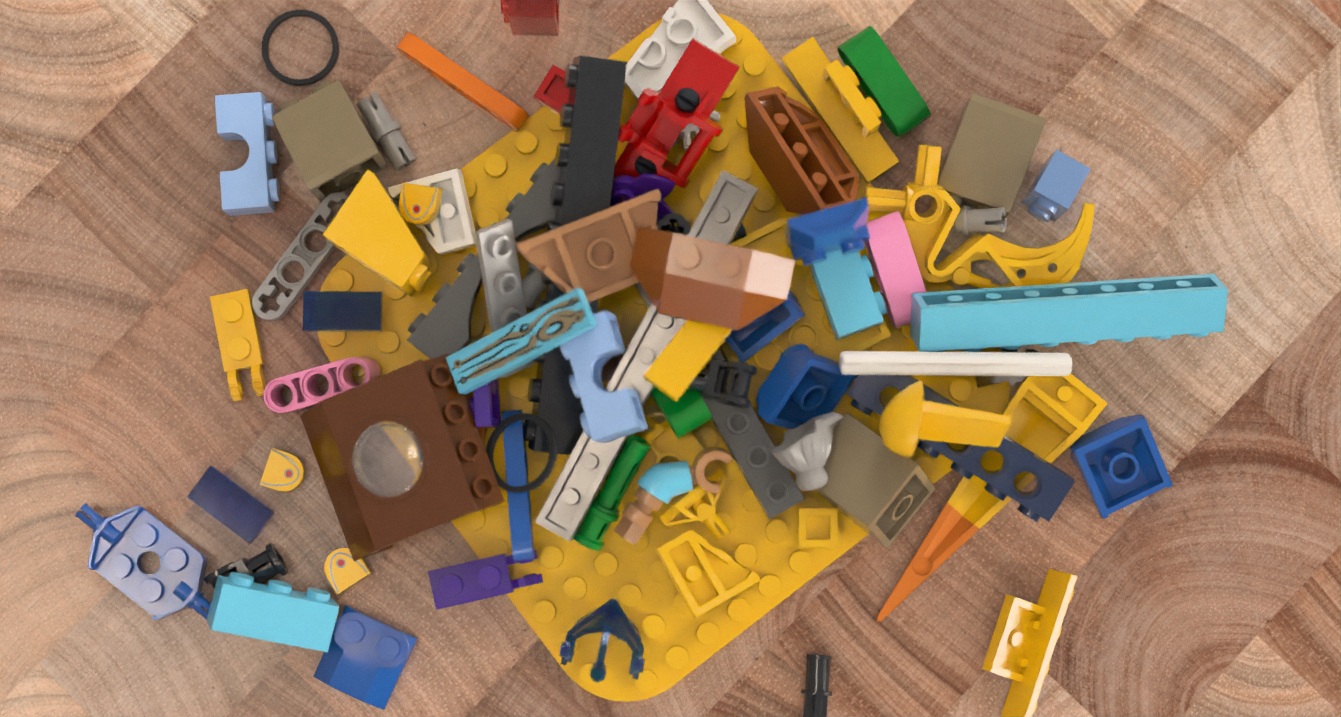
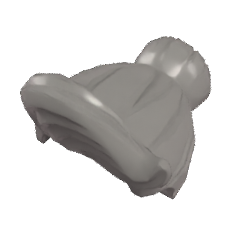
(807, 450)

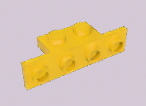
(842, 107)
(1026, 641)

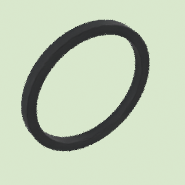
(294, 13)
(552, 451)

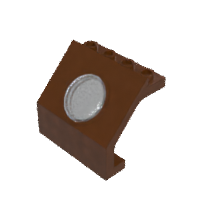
(400, 456)

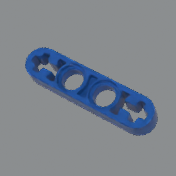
(517, 475)

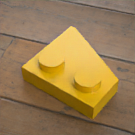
(702, 572)

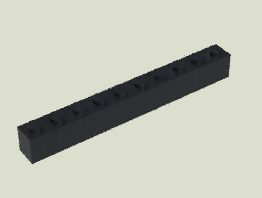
(583, 189)

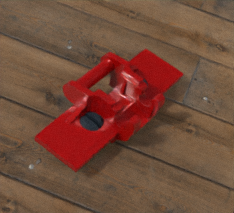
(661, 116)

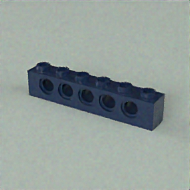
(1051, 481)

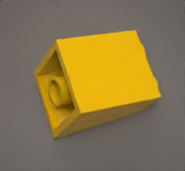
(379, 237)

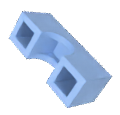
(251, 186)
(605, 413)

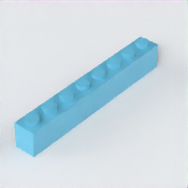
(1068, 313)

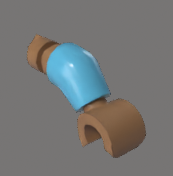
(663, 483)

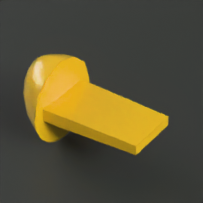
(912, 419)

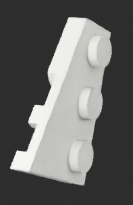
(662, 51)

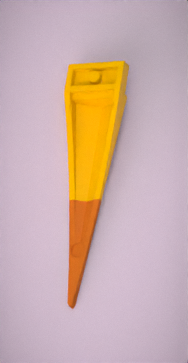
(1045, 419)

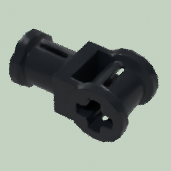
(719, 380)
(249, 567)

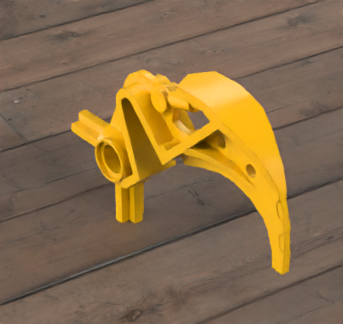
(931, 228)

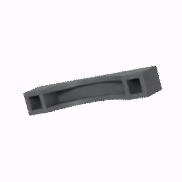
(449, 322)

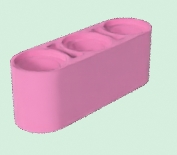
(894, 266)
(305, 388)

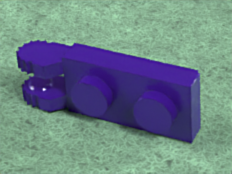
(477, 580)

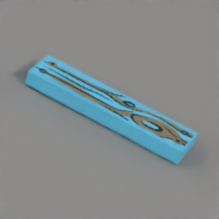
(521, 341)

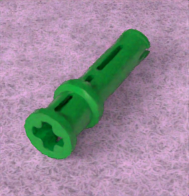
(605, 505)

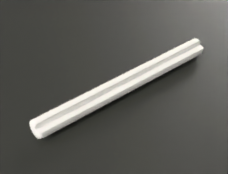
(954, 363)

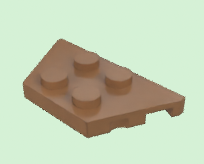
(594, 249)

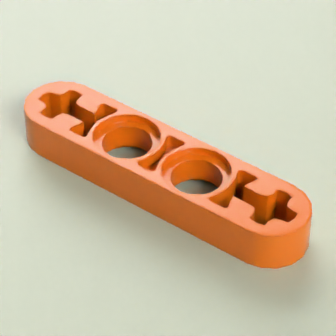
(462, 81)

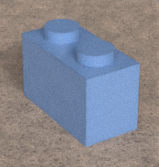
(1055, 187)

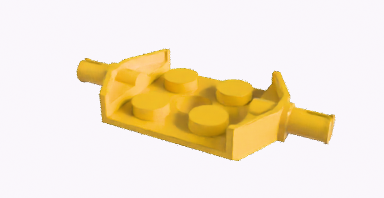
(694, 504)

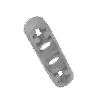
(298, 253)

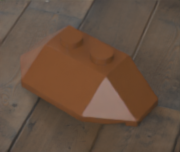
(798, 153)
(709, 278)

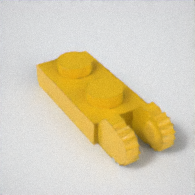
(238, 340)

